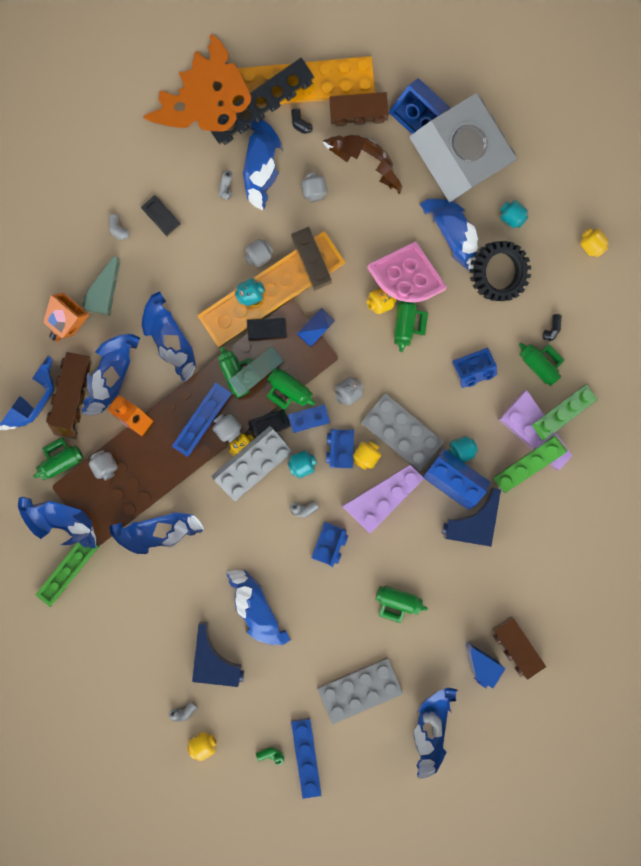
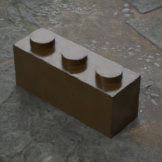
(311, 258)

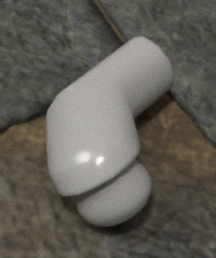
(224, 185)
(116, 230)
(303, 511)
(183, 714)
(435, 721)

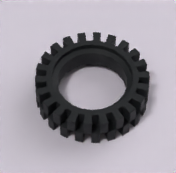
(521, 269)

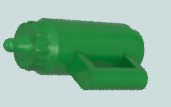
(405, 324)
(540, 363)
(230, 367)
(289, 387)
(60, 461)
(398, 600)

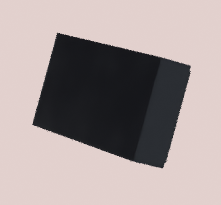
(160, 215)
(266, 328)
(277, 420)

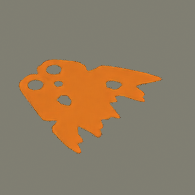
(199, 95)

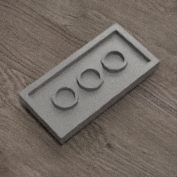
(402, 432)
(252, 463)
(360, 690)

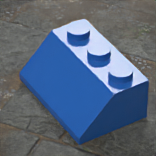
(417, 106)
(456, 480)

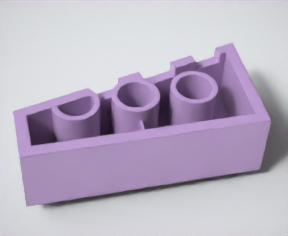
(519, 421)
(379, 501)

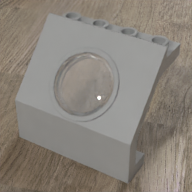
(463, 147)

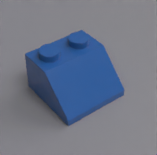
(484, 667)

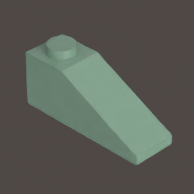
(101, 293)
(256, 370)

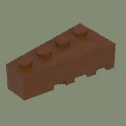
(69, 395)

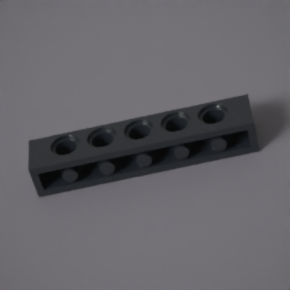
(264, 91)

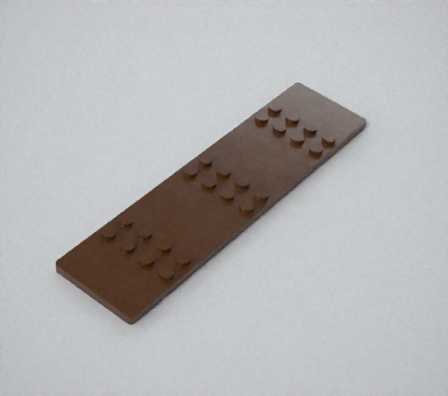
(151, 465)

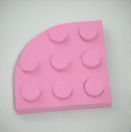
(407, 275)

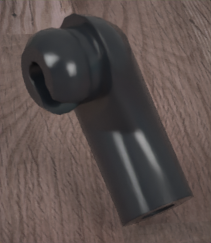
(299, 124)
(555, 329)

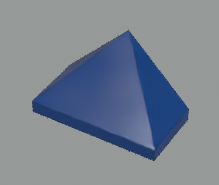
(315, 327)

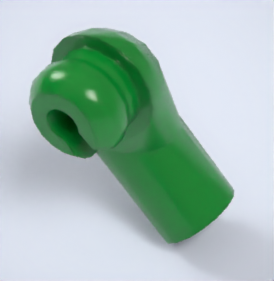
(271, 753)

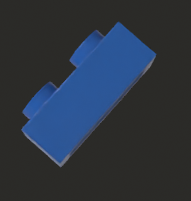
(309, 418)

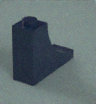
(477, 527)
(211, 666)

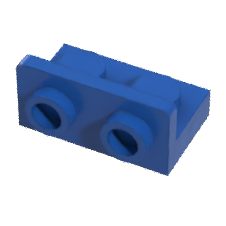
(475, 368)
(341, 448)
(329, 544)

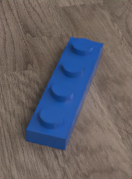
(201, 419)
(306, 758)

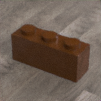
(359, 108)
(518, 648)

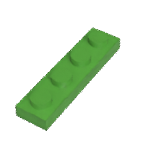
(564, 412)
(530, 464)
(65, 573)

